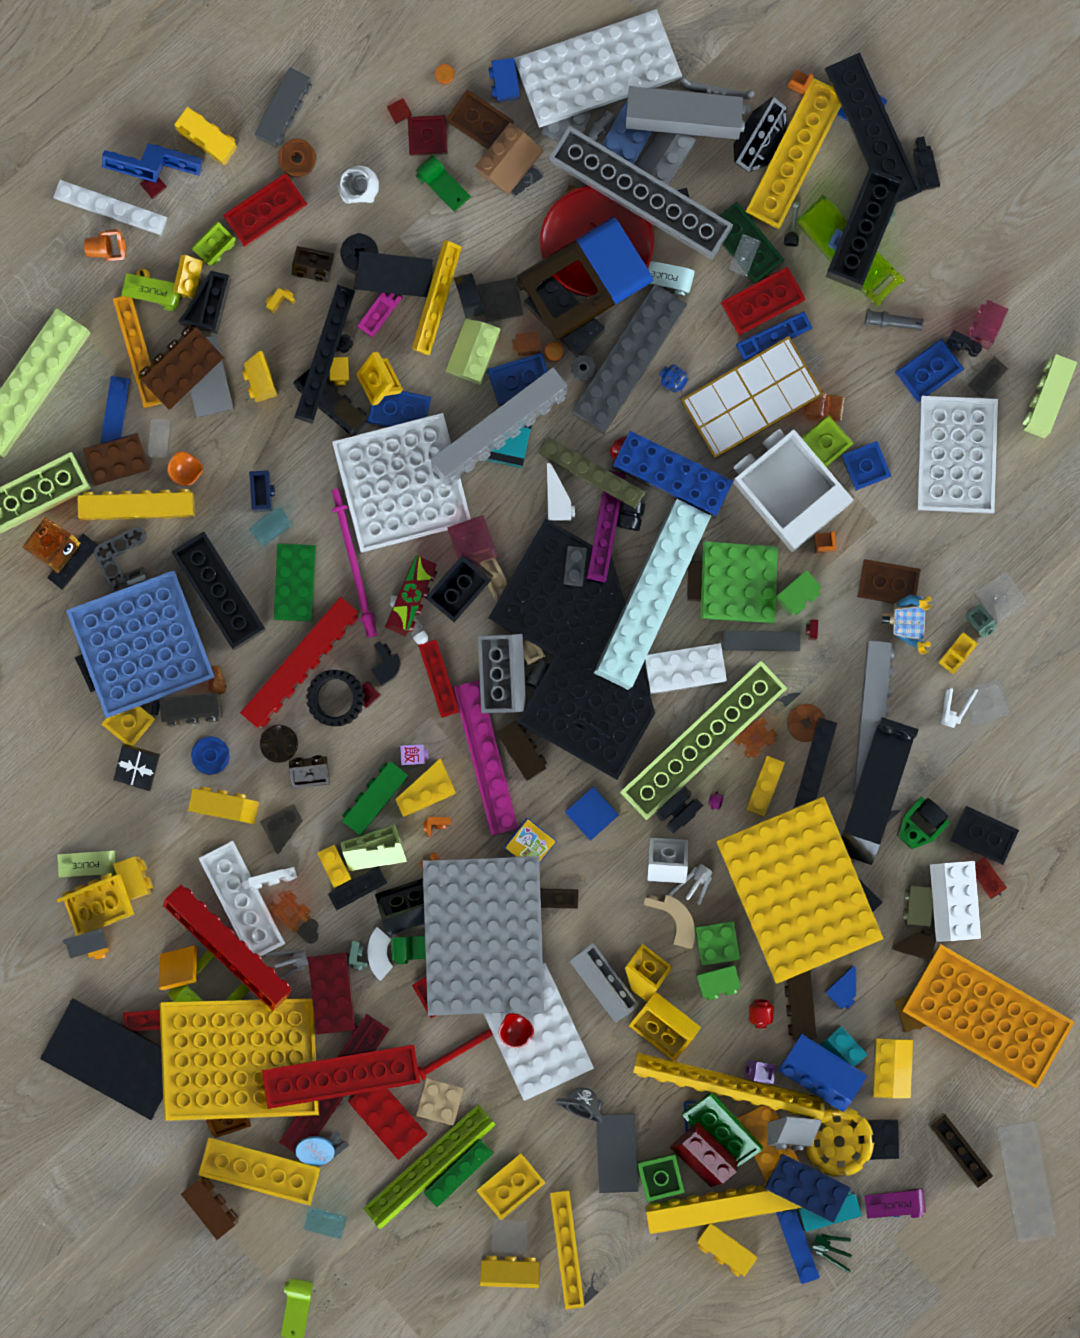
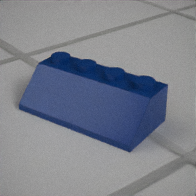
(822, 1073)

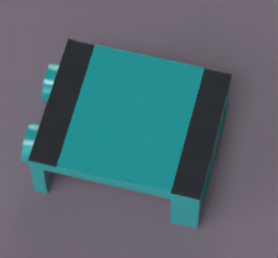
(513, 451)

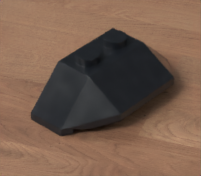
(761, 135)

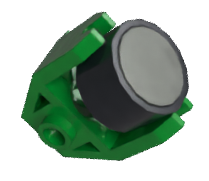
(931, 813)

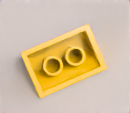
(664, 1026)
(892, 1068)
(510, 1272)

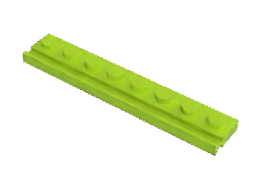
(429, 1166)

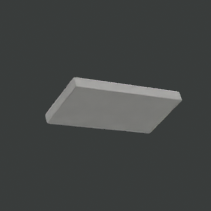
(212, 392)

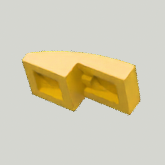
(958, 653)

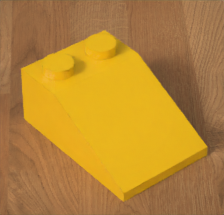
(259, 377)

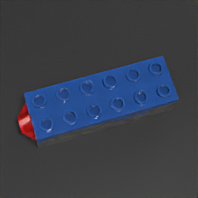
(670, 473)

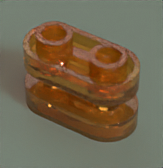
(754, 749)
(301, 912)

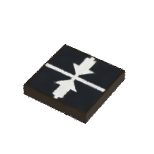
(136, 767)

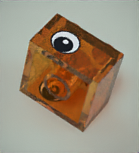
(51, 545)

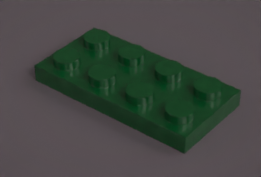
(766, 257)

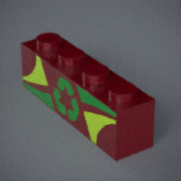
(410, 596)

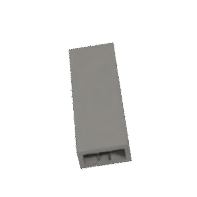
(685, 112)

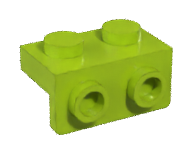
(213, 244)

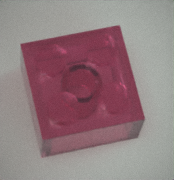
(988, 323)
(473, 540)

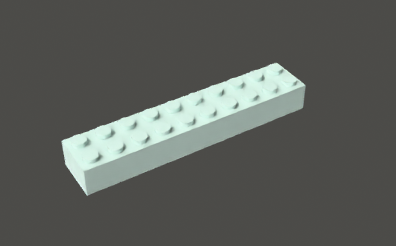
(652, 594)

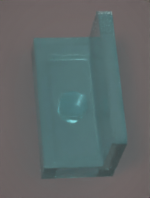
(271, 527)
(325, 1222)

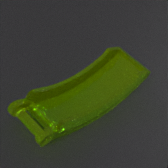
(820, 224)

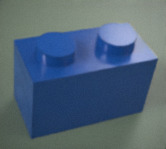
(505, 80)

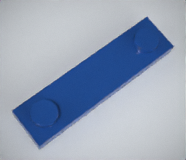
(757, 343)
(115, 408)
(798, 1245)

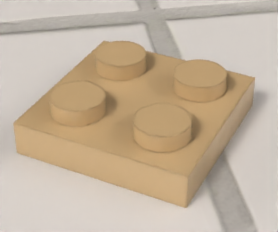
(440, 1101)

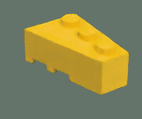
(205, 136)
(426, 790)
(223, 805)

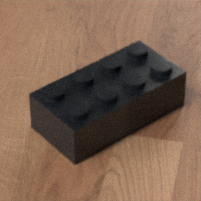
(558, 302)

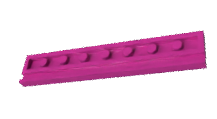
(485, 759)

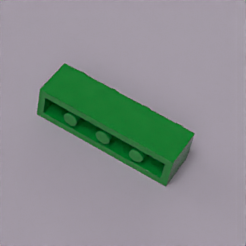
(375, 798)
(458, 1173)

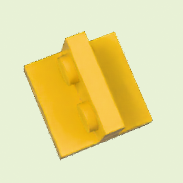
(378, 378)

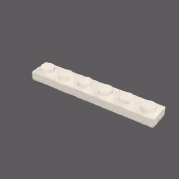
(110, 207)

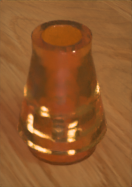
(218, 683)

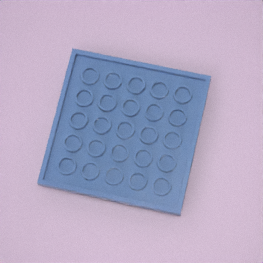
(140, 644)

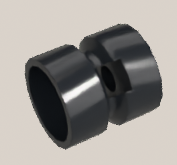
(630, 517)

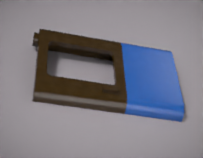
(608, 261)

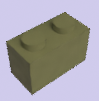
(919, 905)

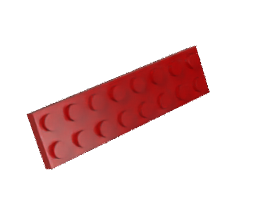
(340, 1076)

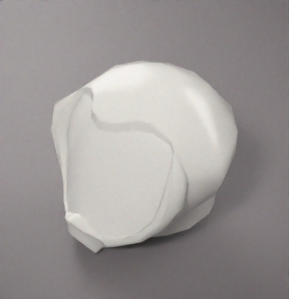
(358, 185)

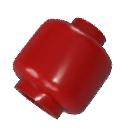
(761, 1013)

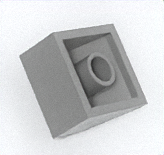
(792, 1133)

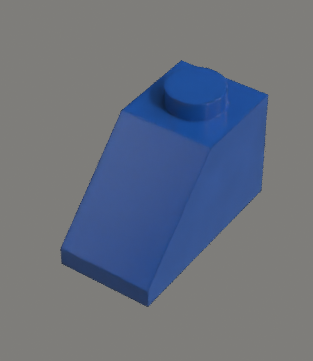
(844, 989)

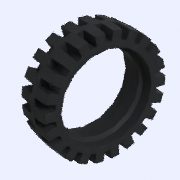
(315, 687)

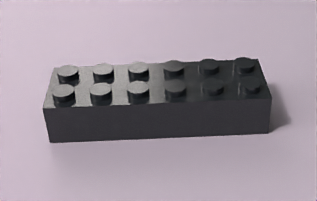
(865, 229)
(219, 591)

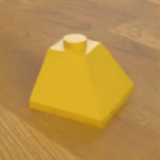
(646, 972)

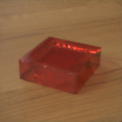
(399, 111)

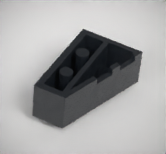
(208, 304)

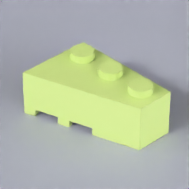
(374, 849)

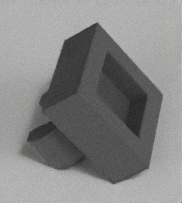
(136, 576)

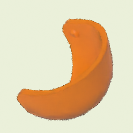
(184, 468)

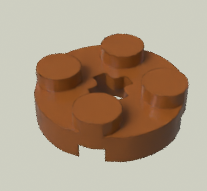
(289, 150)
(796, 727)

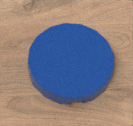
(210, 755)

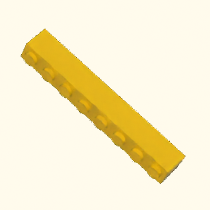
(714, 1208)

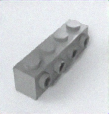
(604, 983)

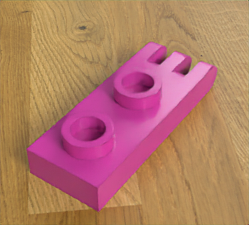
(379, 313)

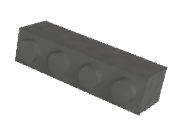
(283, 107)

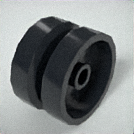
(679, 810)

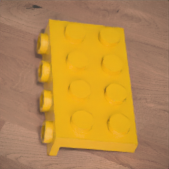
(97, 904)

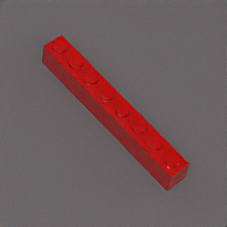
(298, 664)
(227, 947)

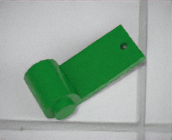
(442, 183)
(408, 949)

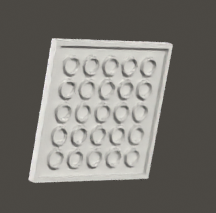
(393, 484)

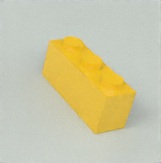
(765, 786)
(726, 1250)

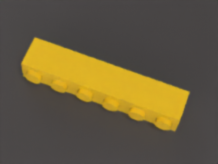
(136, 506)

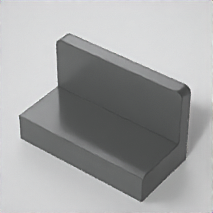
(86, 943)

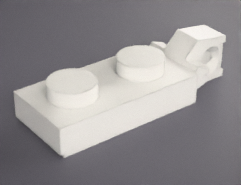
(271, 878)

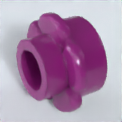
(716, 800)

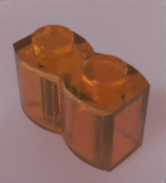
(823, 406)

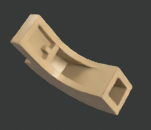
(684, 922)

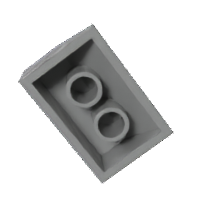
(666, 155)

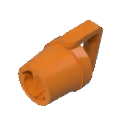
(102, 246)

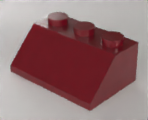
(705, 1156)

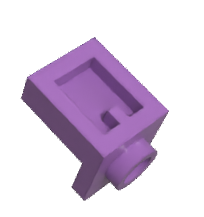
(760, 1072)

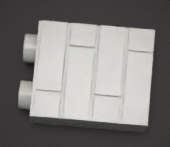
(791, 488)

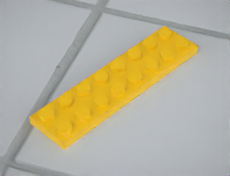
(795, 154)

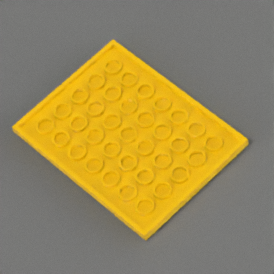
(799, 889)
(218, 1052)

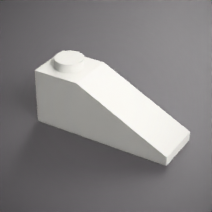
(558, 501)

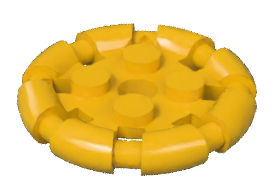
(851, 1144)

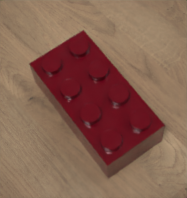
(331, 993)

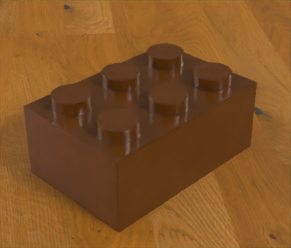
(210, 1207)

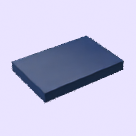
(929, 370)
(515, 376)
(399, 409)

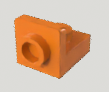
(439, 822)

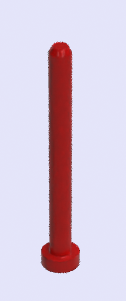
(454, 1053)

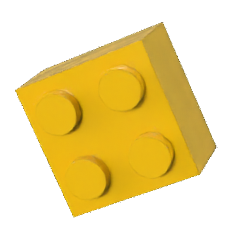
(134, 877)

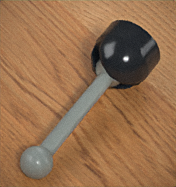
(791, 238)

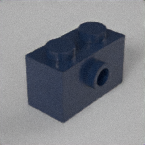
(261, 491)

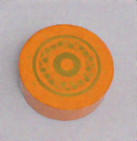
(444, 74)
(554, 351)

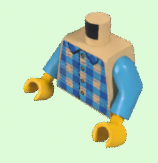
(909, 620)

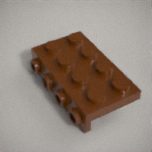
(180, 366)

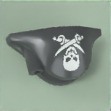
(582, 1103)

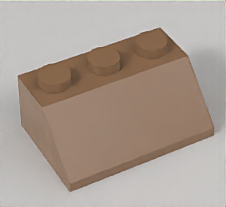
(508, 159)

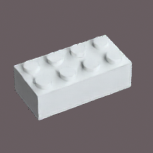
(685, 669)
(955, 901)

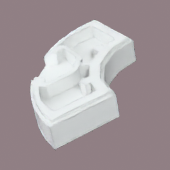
(377, 953)

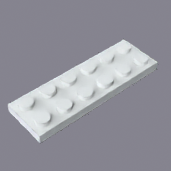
(243, 907)

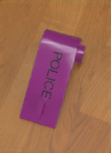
(896, 1204)

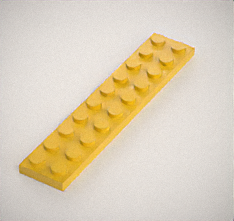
(729, 1085)

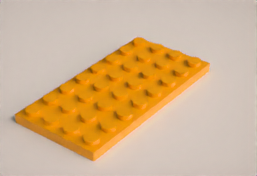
(988, 1016)

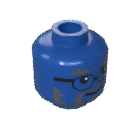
(673, 378)

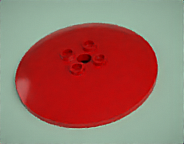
(576, 215)

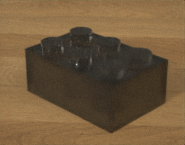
(191, 709)

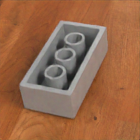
(501, 673)

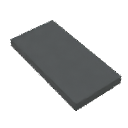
(617, 1153)

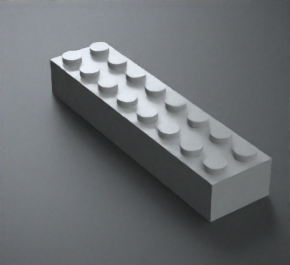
(499, 426)

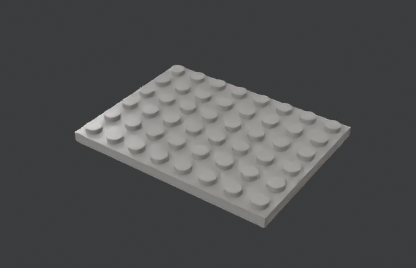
(483, 935)

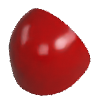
(515, 1031)

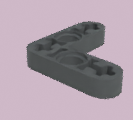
(110, 558)

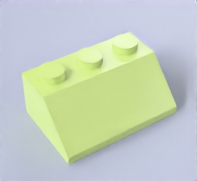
(473, 350)

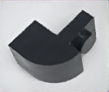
(469, 295)
(389, 668)

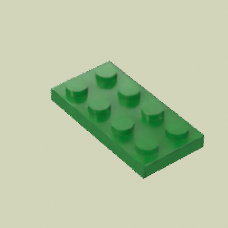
(294, 582)
(723, 1127)

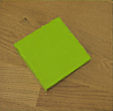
(827, 440)

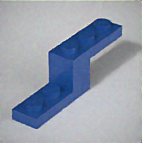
(152, 162)

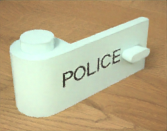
(674, 277)

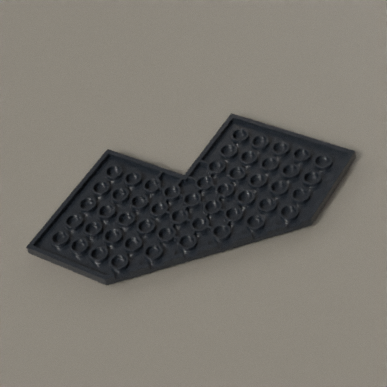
(575, 629)

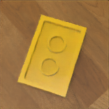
(510, 1186)

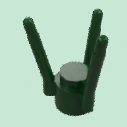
(822, 1245)

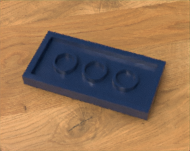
(807, 1187)

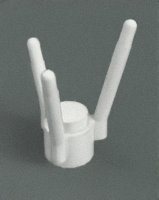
(948, 716)
(702, 875)

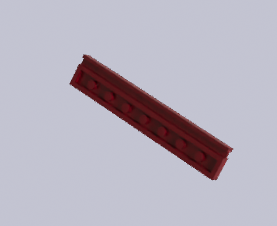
(364, 1039)

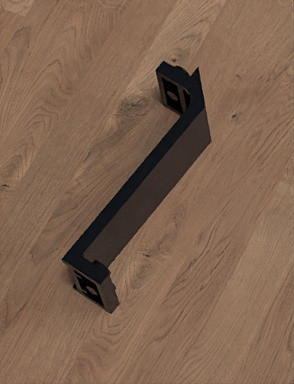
(877, 789)

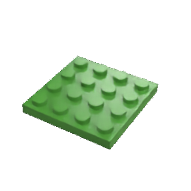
(739, 582)

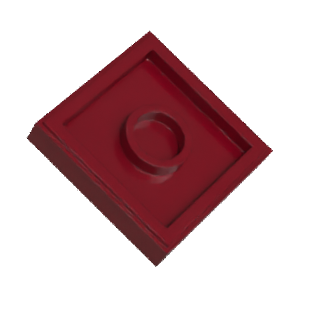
(427, 135)

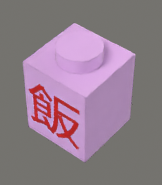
(413, 755)

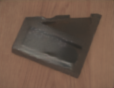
(281, 826)

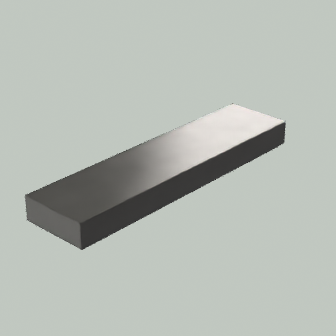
(761, 641)

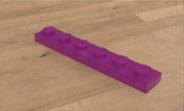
(604, 535)

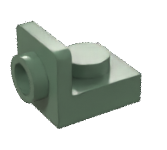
(981, 621)
(355, 952)

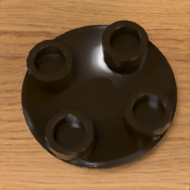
(278, 743)

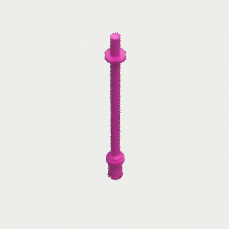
(367, 616)

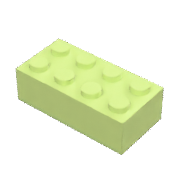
(1050, 396)

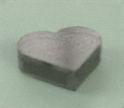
(308, 931)

